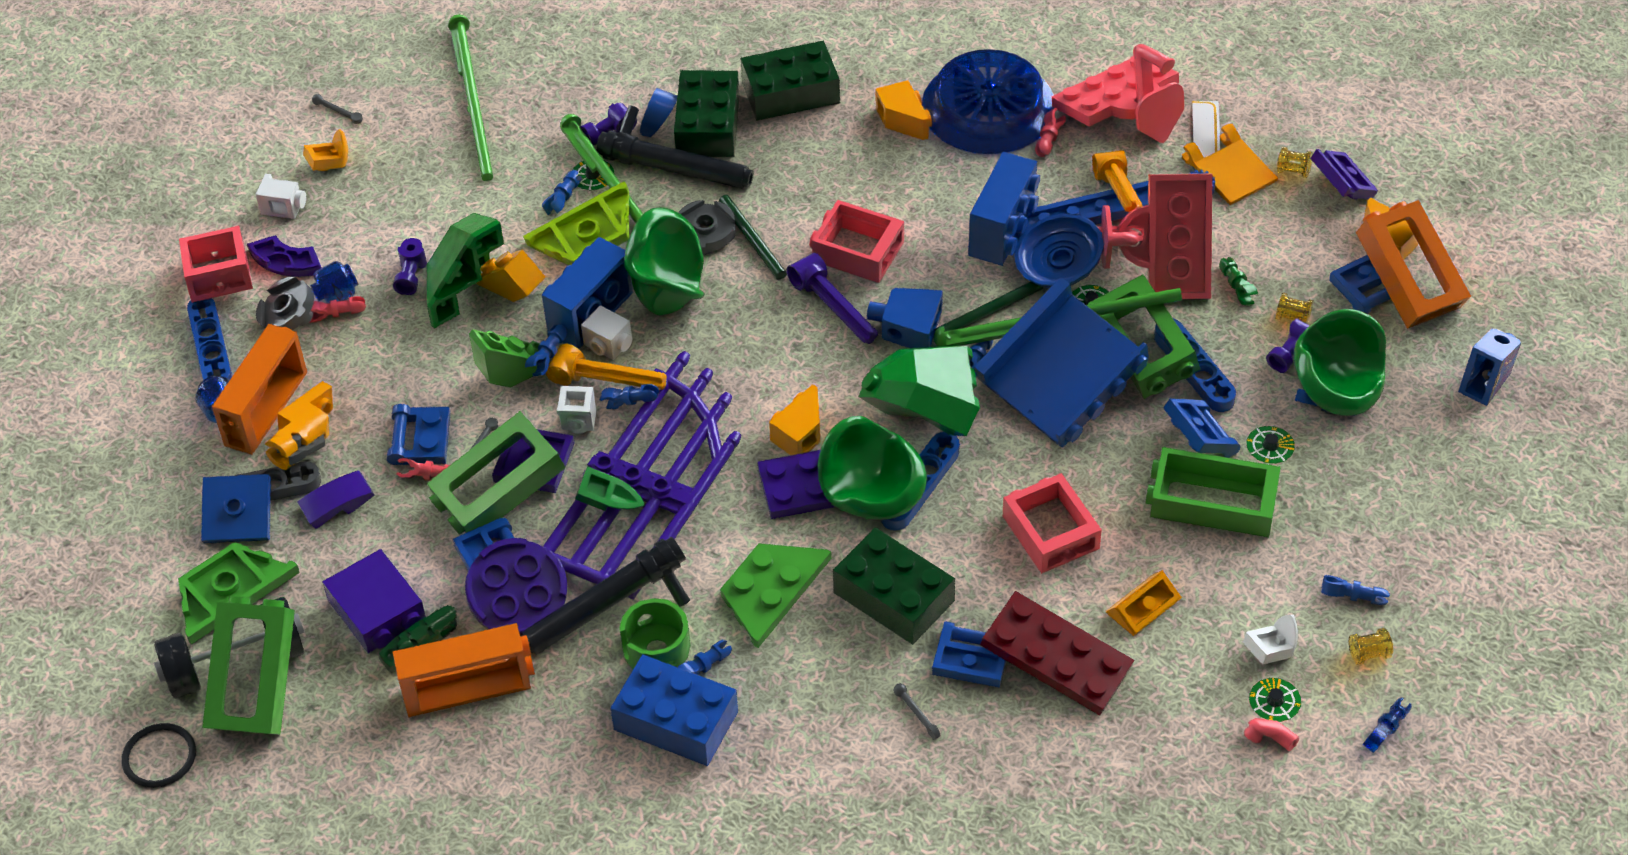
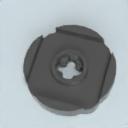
(721, 220)
(278, 312)

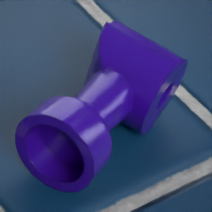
(613, 122)
(411, 258)
(1281, 357)

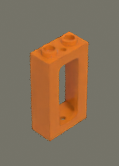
(1394, 272)
(260, 389)
(464, 669)

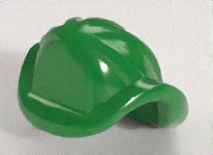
(664, 261)
(1342, 361)
(870, 470)

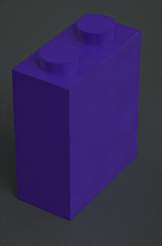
(374, 600)

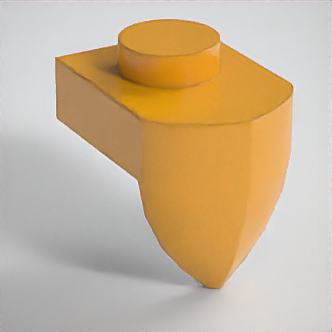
(328, 155)

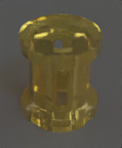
(1286, 155)
(1294, 309)
(1370, 646)

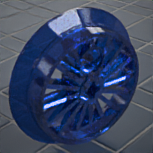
(1017, 93)

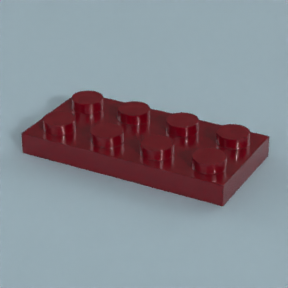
(1057, 653)

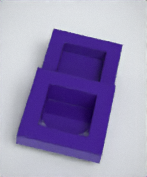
(340, 494)

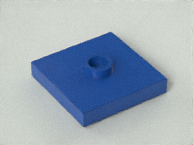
(236, 508)

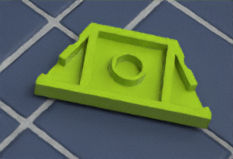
(575, 230)

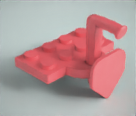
(1135, 89)
(1173, 234)

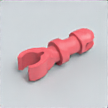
(1049, 133)
(322, 310)
(425, 470)

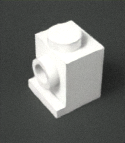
(280, 197)
(575, 417)

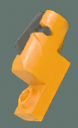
(301, 427)

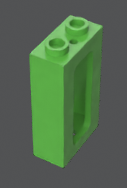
(1172, 367)
(1213, 473)
(509, 490)
(273, 668)

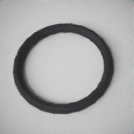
(167, 781)

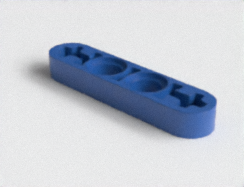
(211, 343)
(1204, 388)
(930, 457)

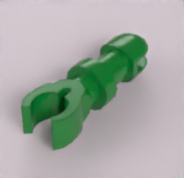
(1238, 281)

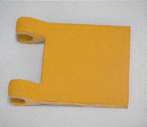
(1235, 167)

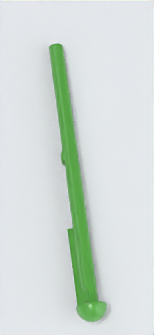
(458, 26)
(571, 128)
(998, 329)

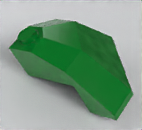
(458, 263)
(927, 385)

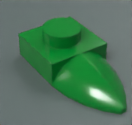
(606, 491)

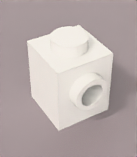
(606, 333)

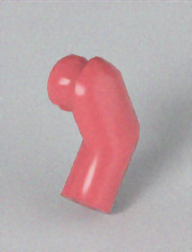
(1273, 729)

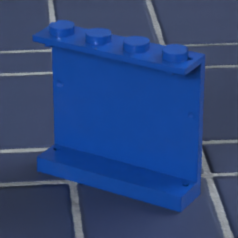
(1060, 364)

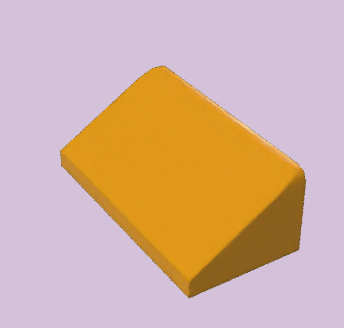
(1144, 603)

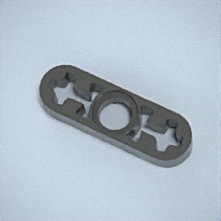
(296, 473)

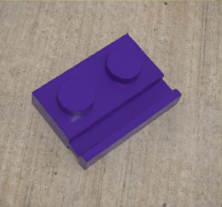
(1344, 174)

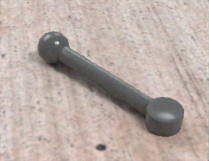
(355, 117)
(491, 424)
(901, 691)

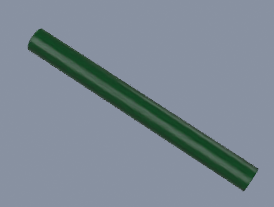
(754, 239)
(992, 306)

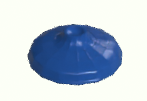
(1059, 248)

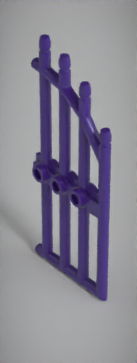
(652, 487)

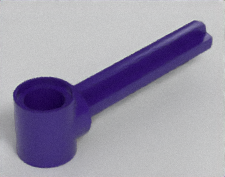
(811, 274)

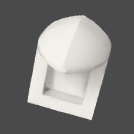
(1273, 642)

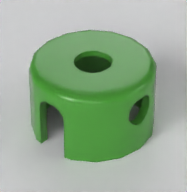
(666, 624)

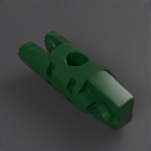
(425, 631)

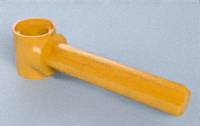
(1113, 169)
(571, 365)

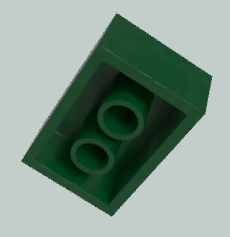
(790, 80)
(707, 112)
(894, 585)

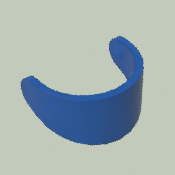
(657, 111)

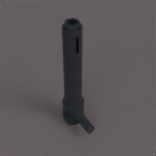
(631, 150)
(648, 567)

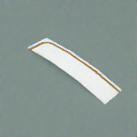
(1206, 126)

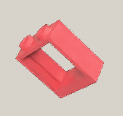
(863, 221)
(232, 273)
(1061, 548)

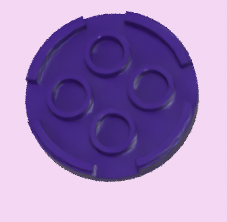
(515, 584)

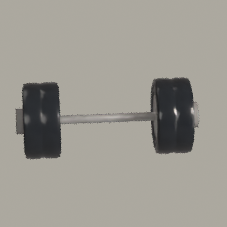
(178, 667)

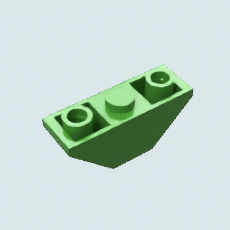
(502, 357)

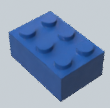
(1003, 208)
(589, 282)
(674, 710)

